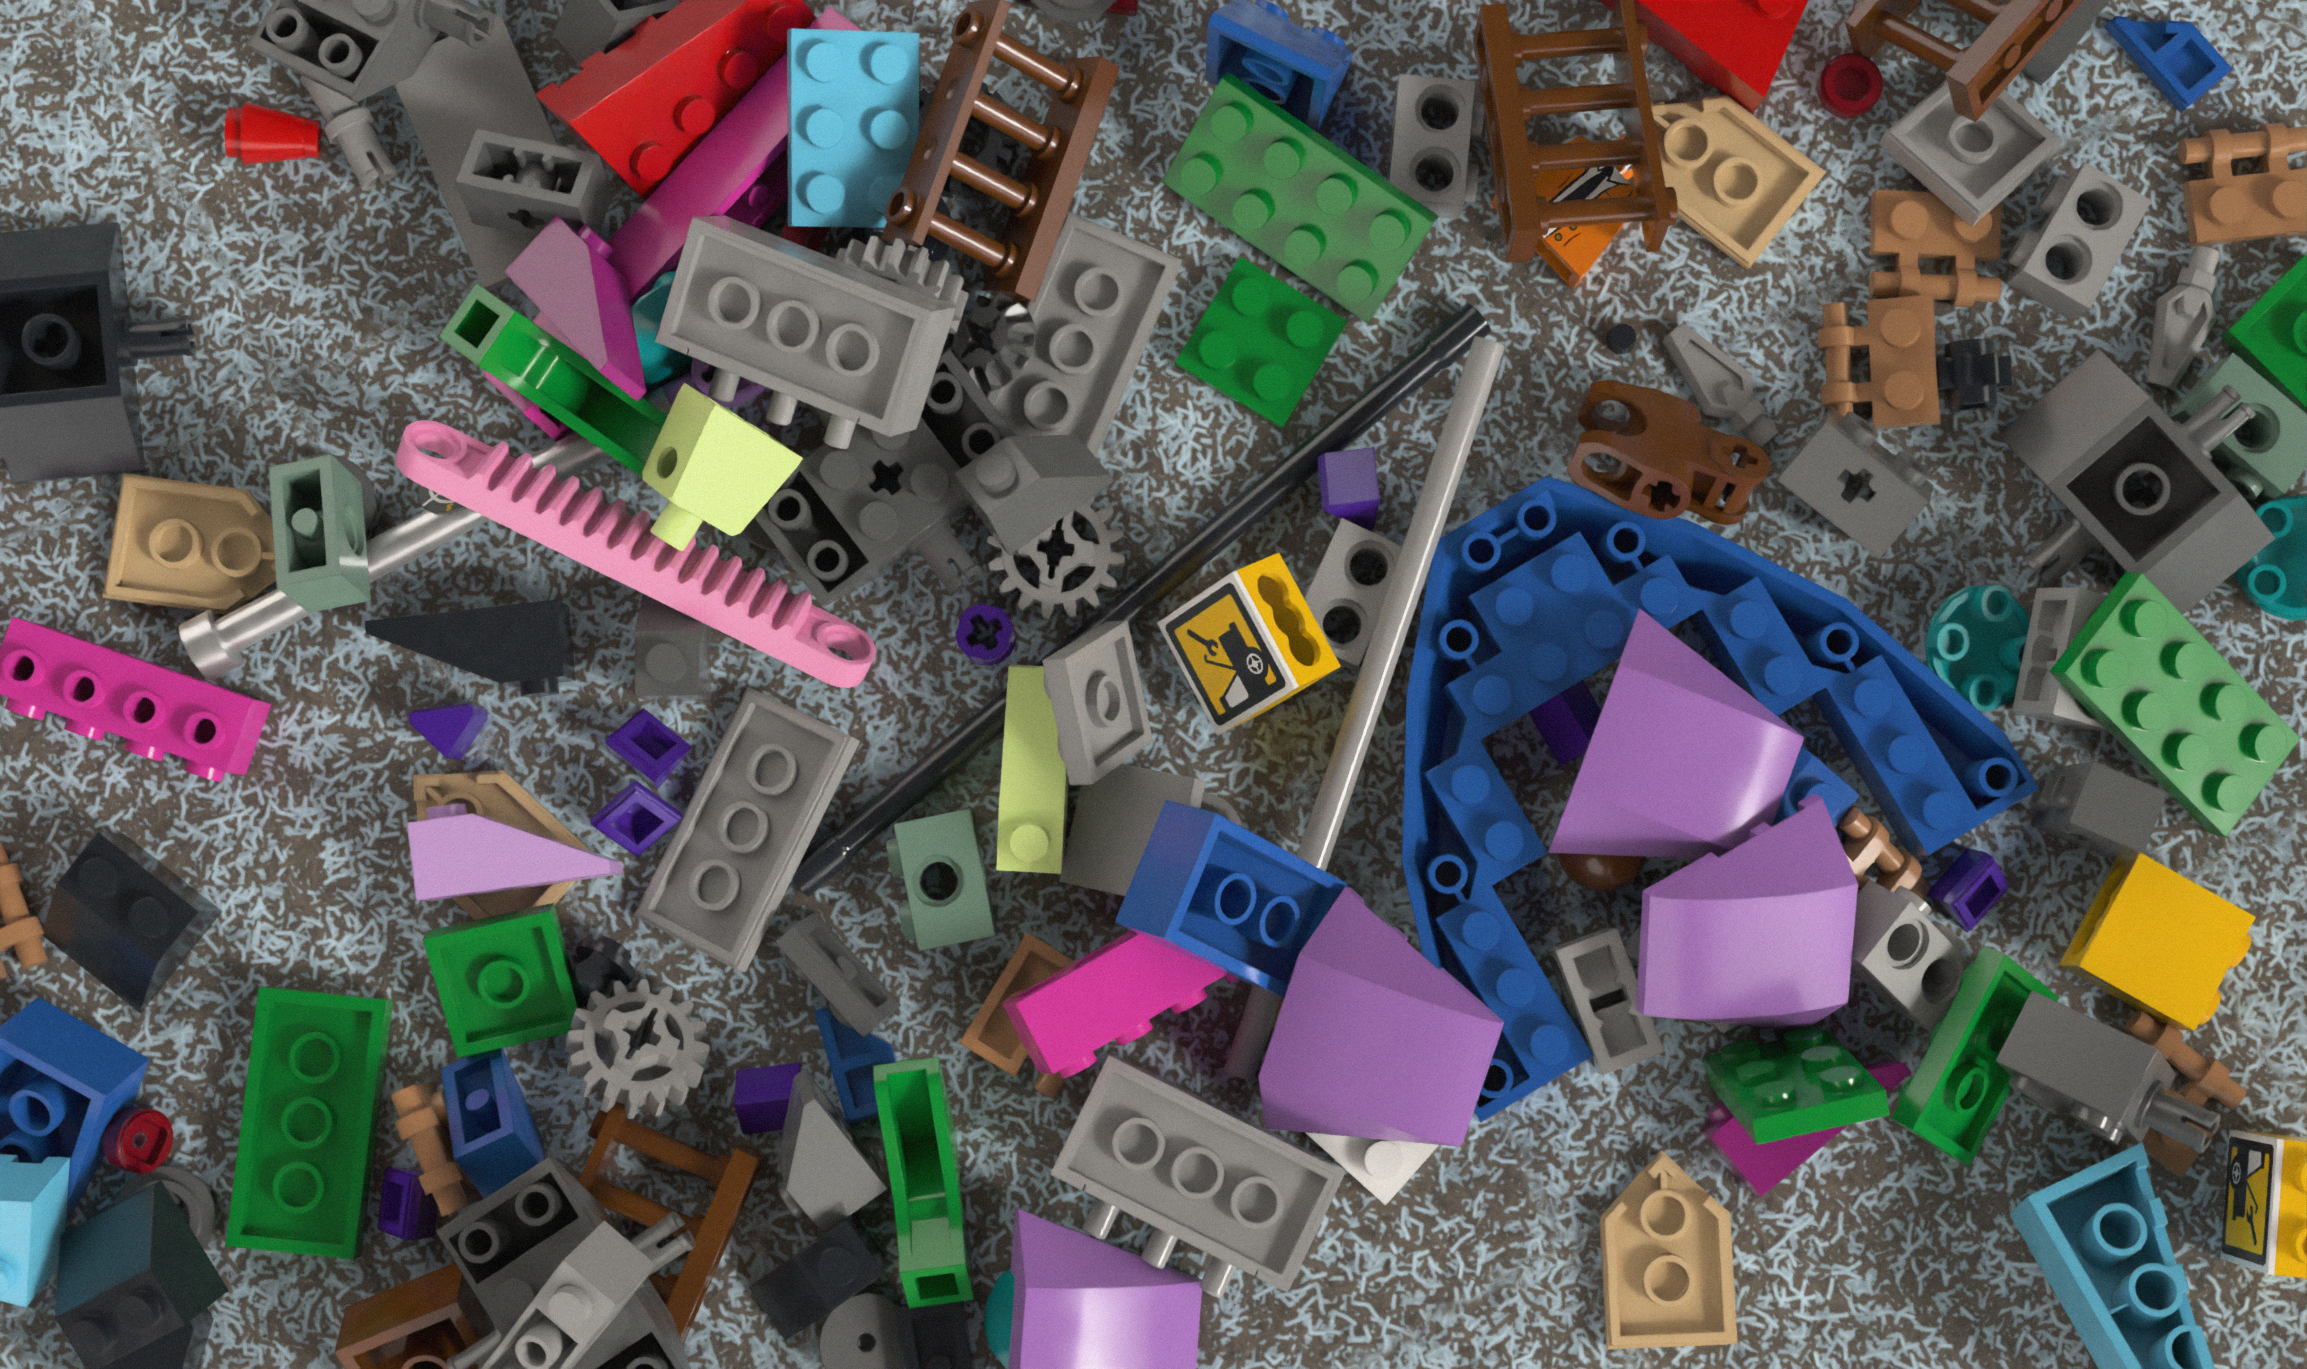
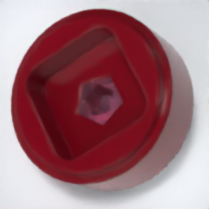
(138, 1140)

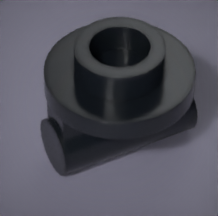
(601, 963)

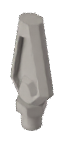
(2183, 320)
(1719, 384)

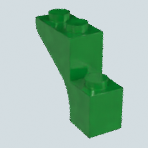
(554, 377)
(924, 1182)

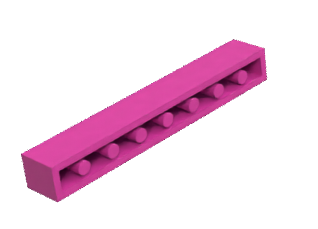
(731, 173)

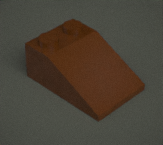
(413, 1324)

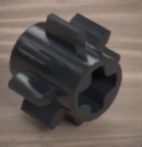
(1972, 374)

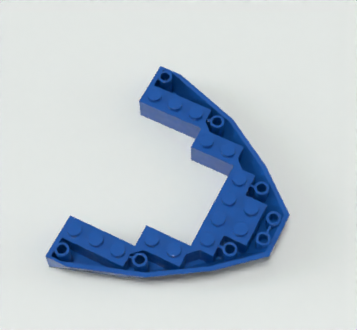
(1548, 598)

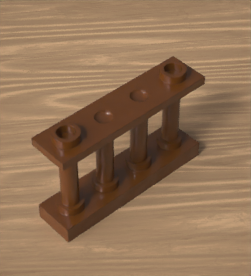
(1977, 71)
(1056, 147)
(1520, 160)
(727, 1176)

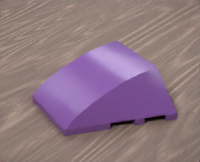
(1675, 758)
(1753, 931)
(1375, 1038)
(1096, 1304)

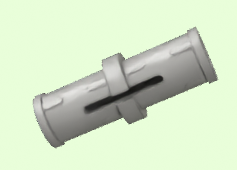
(353, 132)

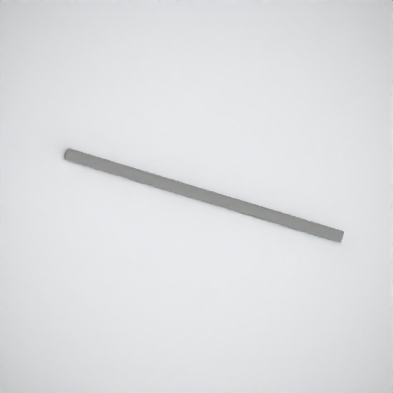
(1380, 661)

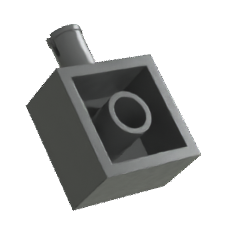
(2098, 1074)

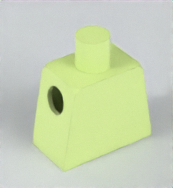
(712, 468)

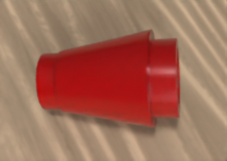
(270, 135)

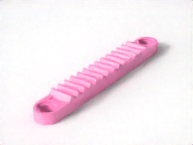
(628, 552)

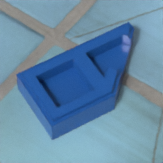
(2172, 56)
(852, 1064)

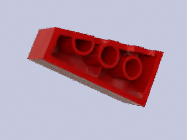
(1724, 41)
(671, 83)

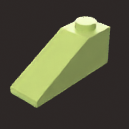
(1032, 779)

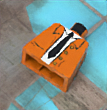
(1577, 248)

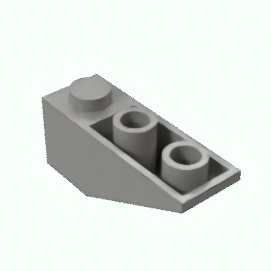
(574, 1304)

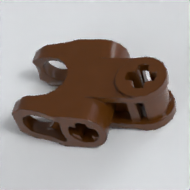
(1665, 457)

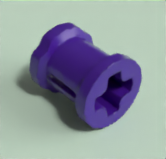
(966, 632)

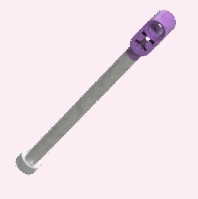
(217, 642)

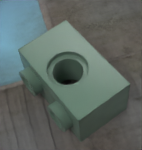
(2277, 430)
(319, 533)
(969, 910)

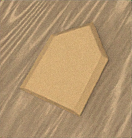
(1731, 173)
(188, 546)
(504, 799)
(1667, 1263)

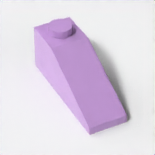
(479, 854)

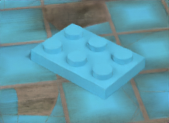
(849, 123)

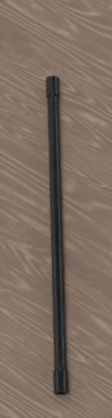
(1437, 352)

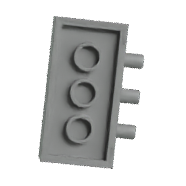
(803, 329)
(1195, 1177)

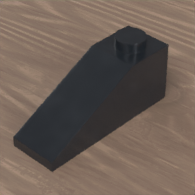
(506, 643)

